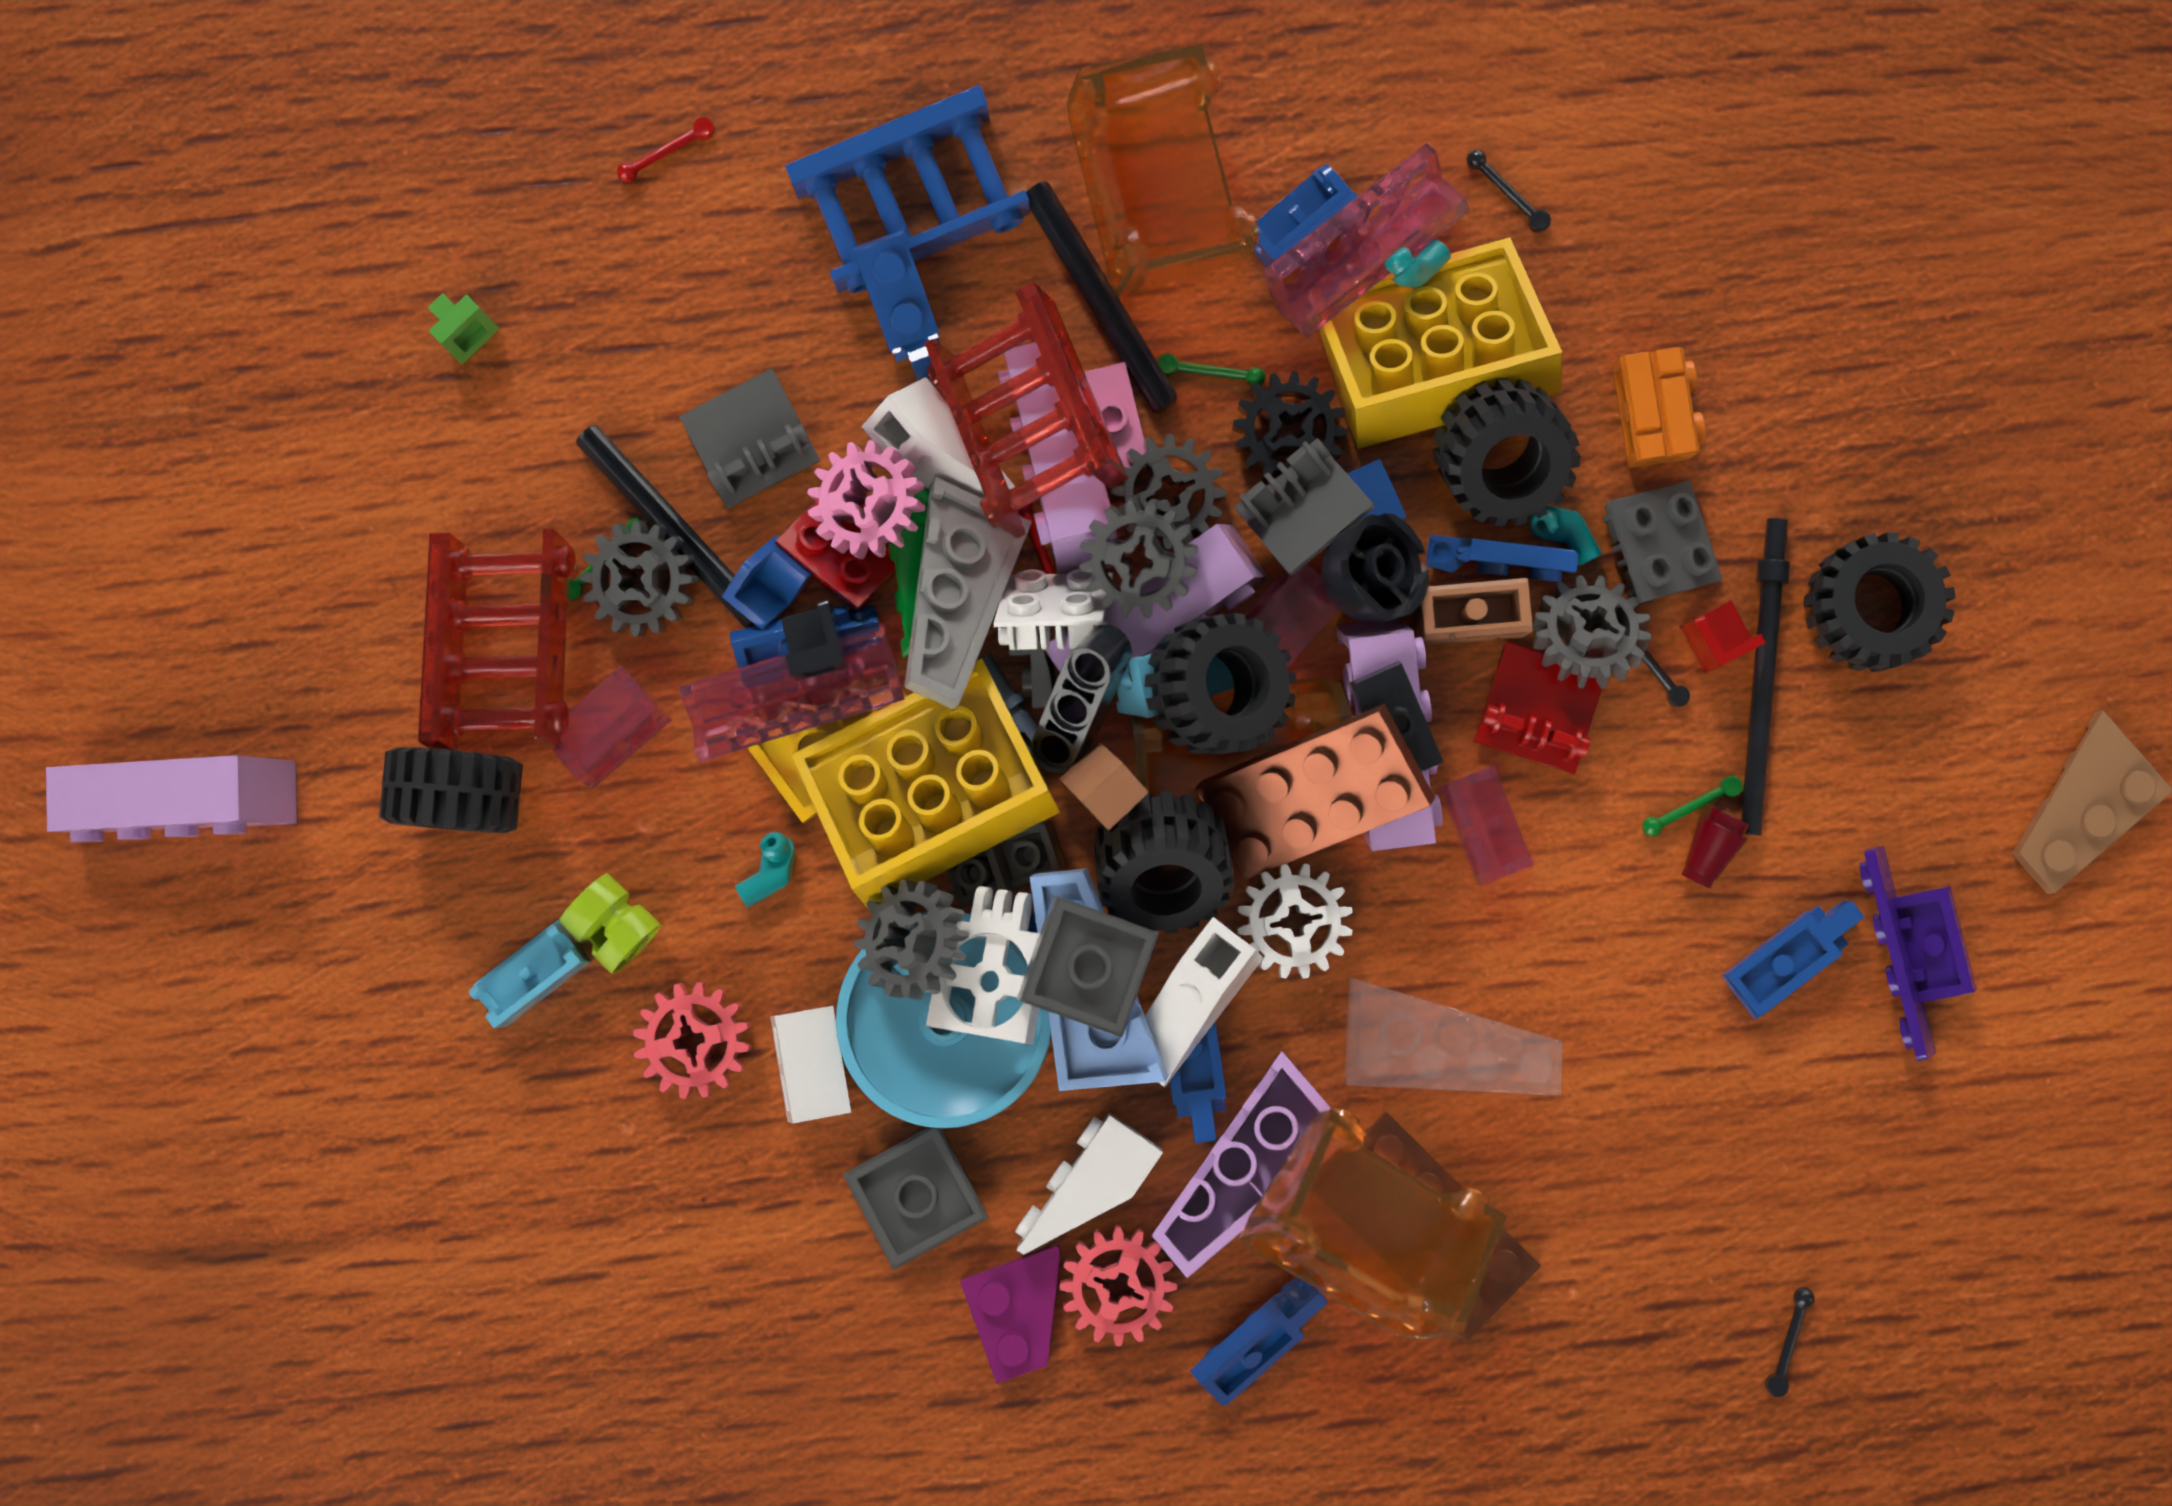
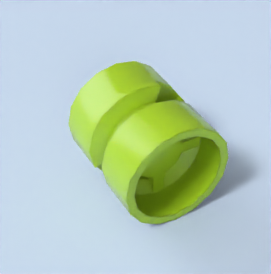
(610, 923)

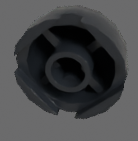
(1375, 569)

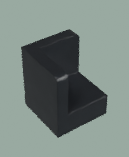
(814, 642)

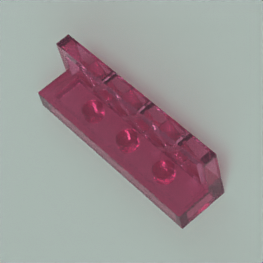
(1357, 263)
(752, 694)

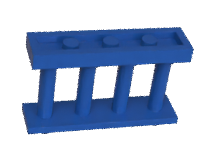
(915, 138)

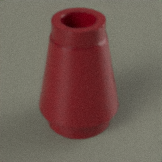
(1713, 846)

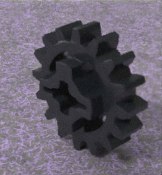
(1275, 410)

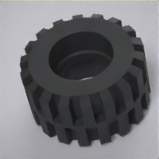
(1529, 481)
(1918, 586)
(1258, 678)
(450, 790)
(1165, 864)

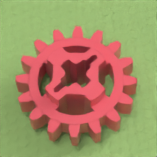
(696, 1065)
(1109, 1307)

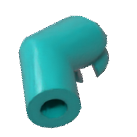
(1417, 270)
(1569, 528)
(774, 869)

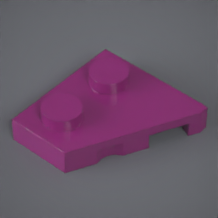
(1015, 1311)

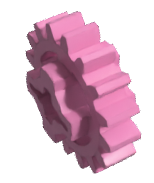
(847, 488)

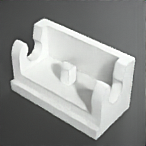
(810, 1064)

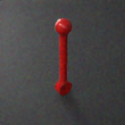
(702, 129)
(1040, 550)

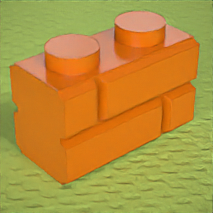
(1658, 407)

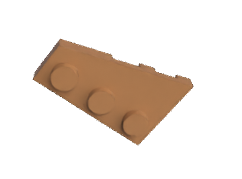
(2092, 805)

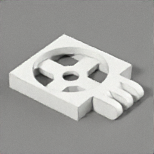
(1000, 928)

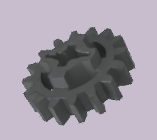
(1159, 468)
(1114, 552)
(622, 563)
(1588, 653)
(911, 939)

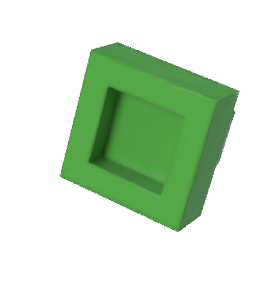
(461, 326)

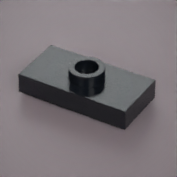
(1393, 688)

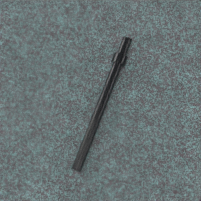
(1772, 574)

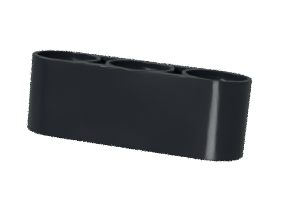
(1081, 698)

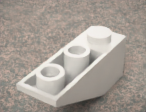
(925, 433)
(1199, 992)
(1101, 1177)

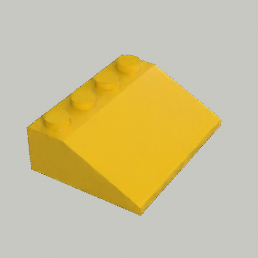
(1413, 350)
(923, 786)

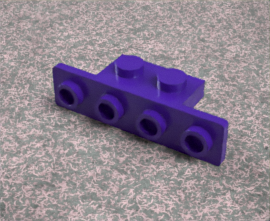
(1923, 946)

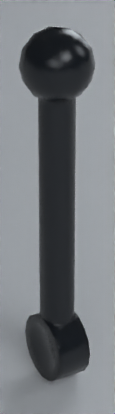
(1538, 220)
(1677, 695)
(1776, 1383)

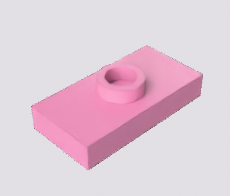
(1118, 407)

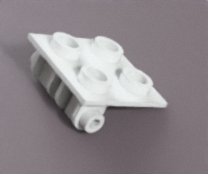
(1048, 601)

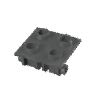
(749, 438)
(1303, 506)
(1662, 542)

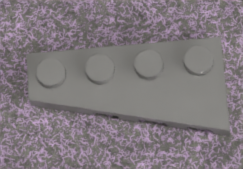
(957, 591)

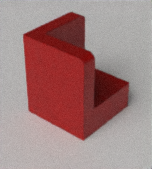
(1719, 637)

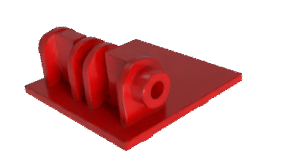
(843, 573)
(1536, 712)

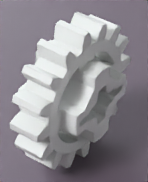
(1290, 895)

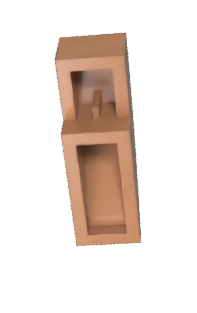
(1104, 785)

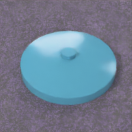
(933, 1072)

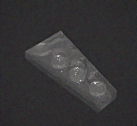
(1433, 1046)

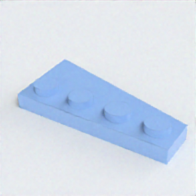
(1083, 1053)

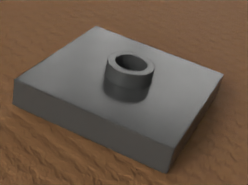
(1087, 966)
(915, 1196)

